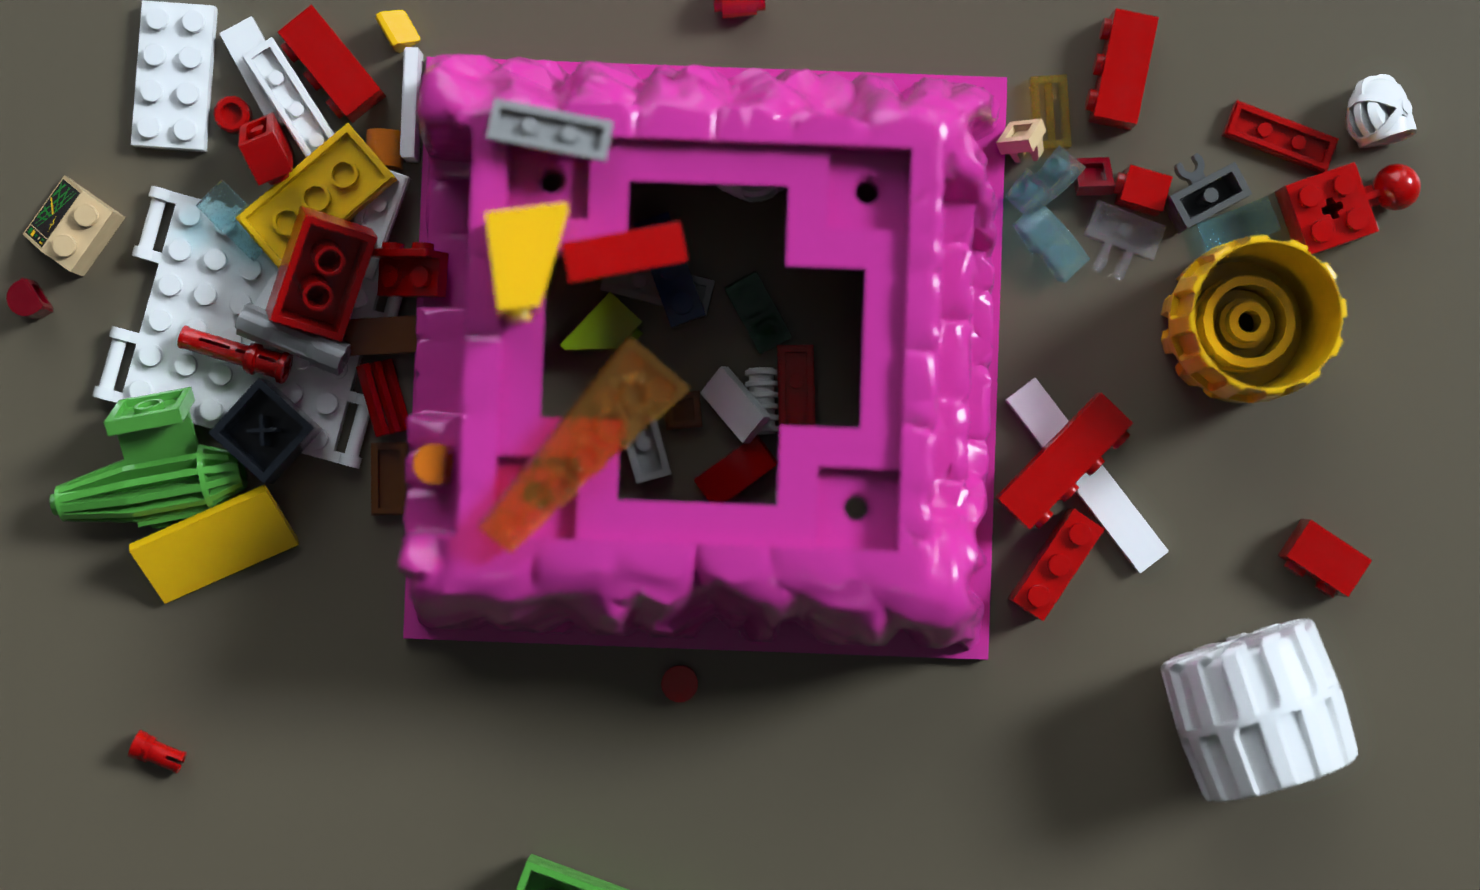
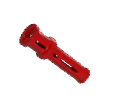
(251, 357)

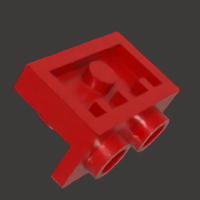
(412, 270)

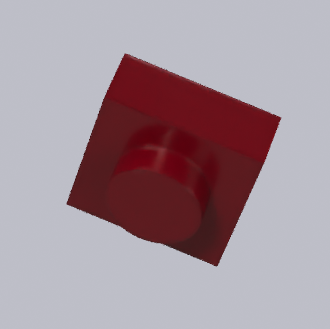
(1096, 177)

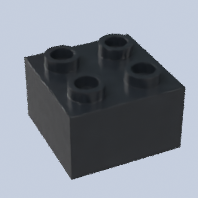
(265, 431)

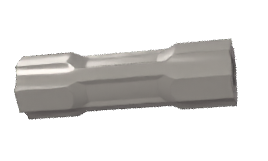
(318, 350)

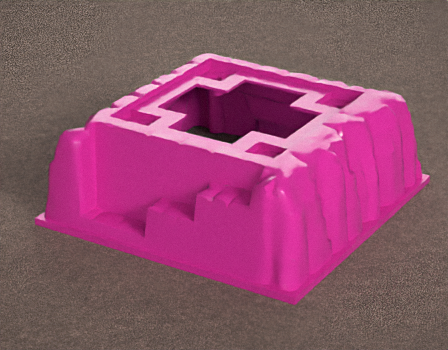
(723, 574)

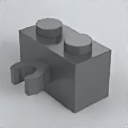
(1204, 194)

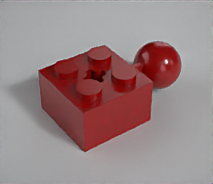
(1349, 201)

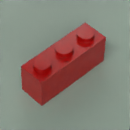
(330, 65)
(1121, 69)
(1056, 563)

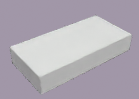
(735, 404)

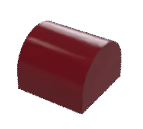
(28, 299)

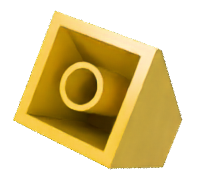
(522, 256)

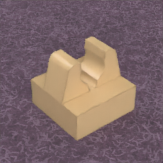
(1022, 138)

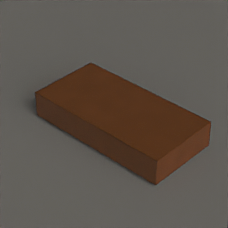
(382, 335)
(388, 478)

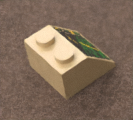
(73, 226)

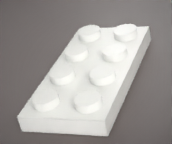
(174, 76)

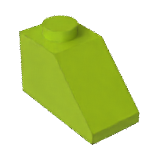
(604, 328)

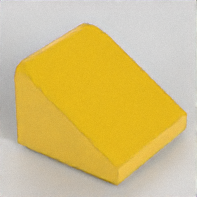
(398, 29)

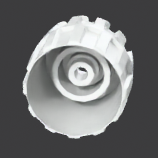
(1259, 711)

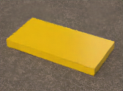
(333, 179)
(214, 544)

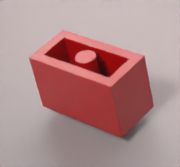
(266, 149)
(1323, 558)

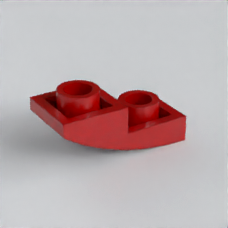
(735, 471)

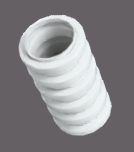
(761, 386)

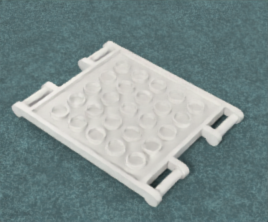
(205, 285)

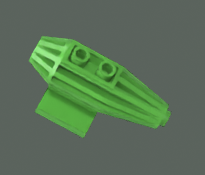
(162, 469)

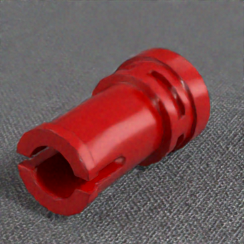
(147, 748)

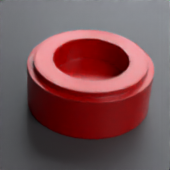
(232, 113)
(679, 683)

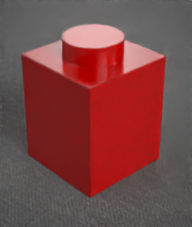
(1142, 190)

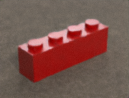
(1064, 461)

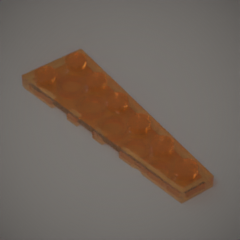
(604, 419)

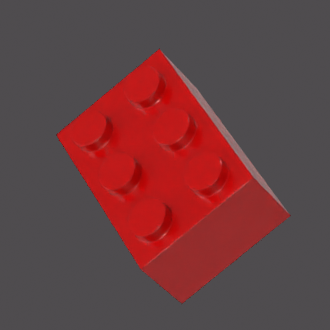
(321, 274)

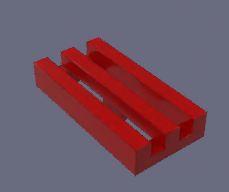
(388, 396)

